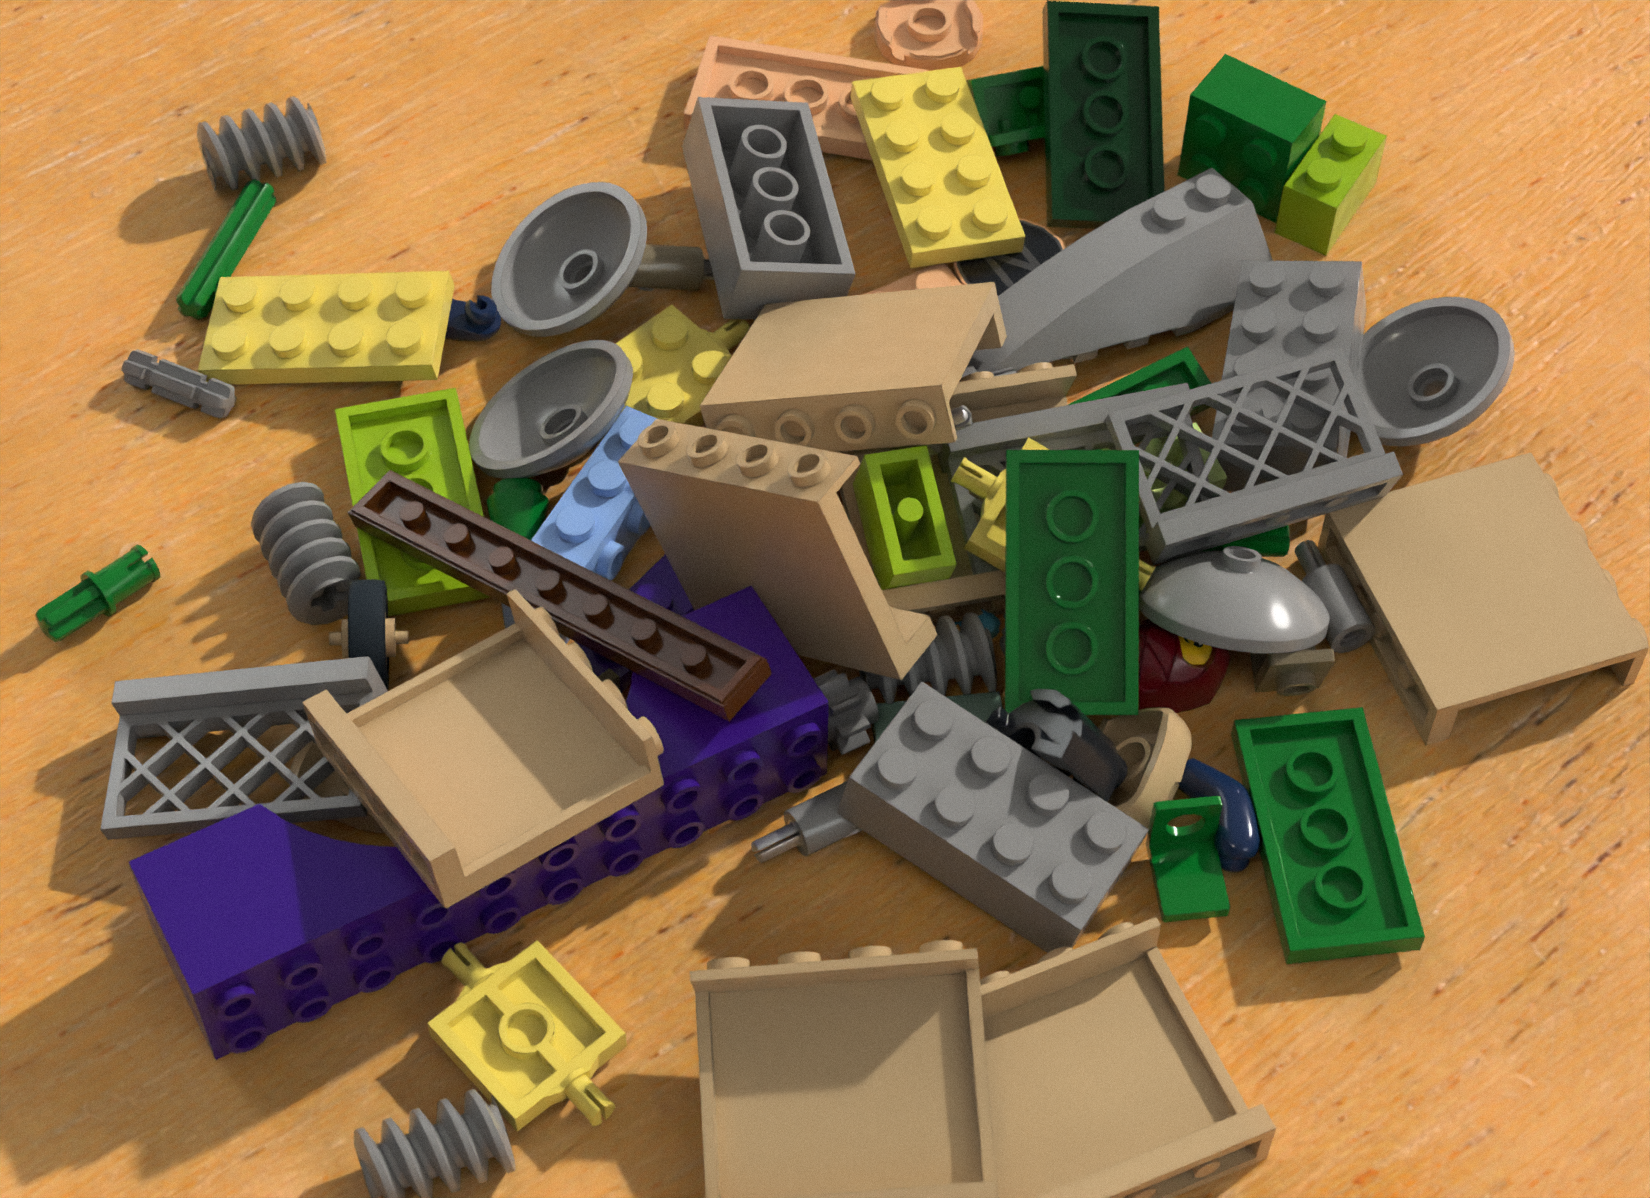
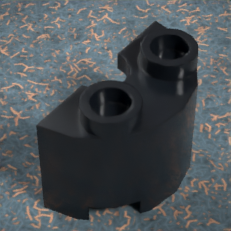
(1064, 739)

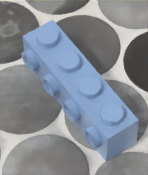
(598, 513)

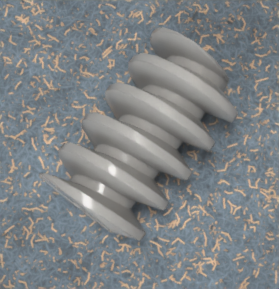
(260, 142)
(305, 552)
(949, 656)
(434, 1149)

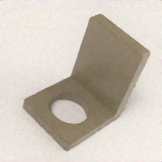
(1292, 671)

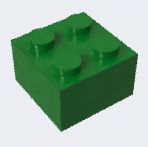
(1249, 131)

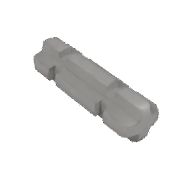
(179, 383)

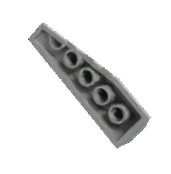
(1134, 277)

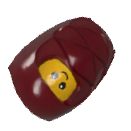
(1177, 670)

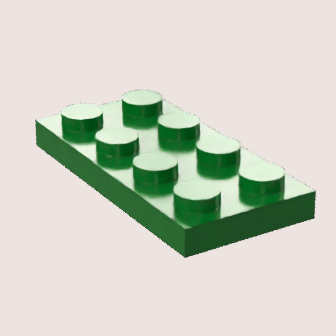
(1072, 578)
(1327, 836)

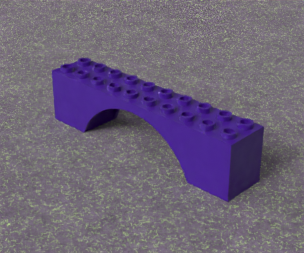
(288, 922)

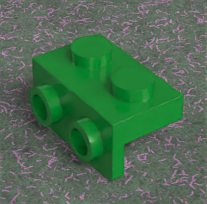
(1011, 108)

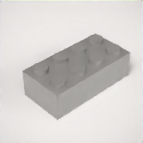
(765, 204)
(1280, 316)
(990, 820)

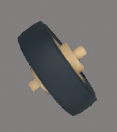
(368, 627)

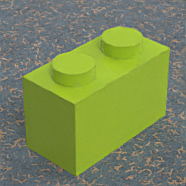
(1330, 184)
(903, 518)

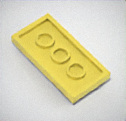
(936, 167)
(328, 328)

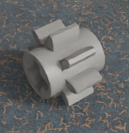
(850, 710)

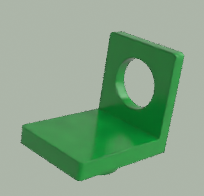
(1186, 861)

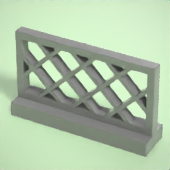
(1058, 428)
(1270, 504)
(247, 705)

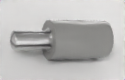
(1349, 621)
(809, 825)

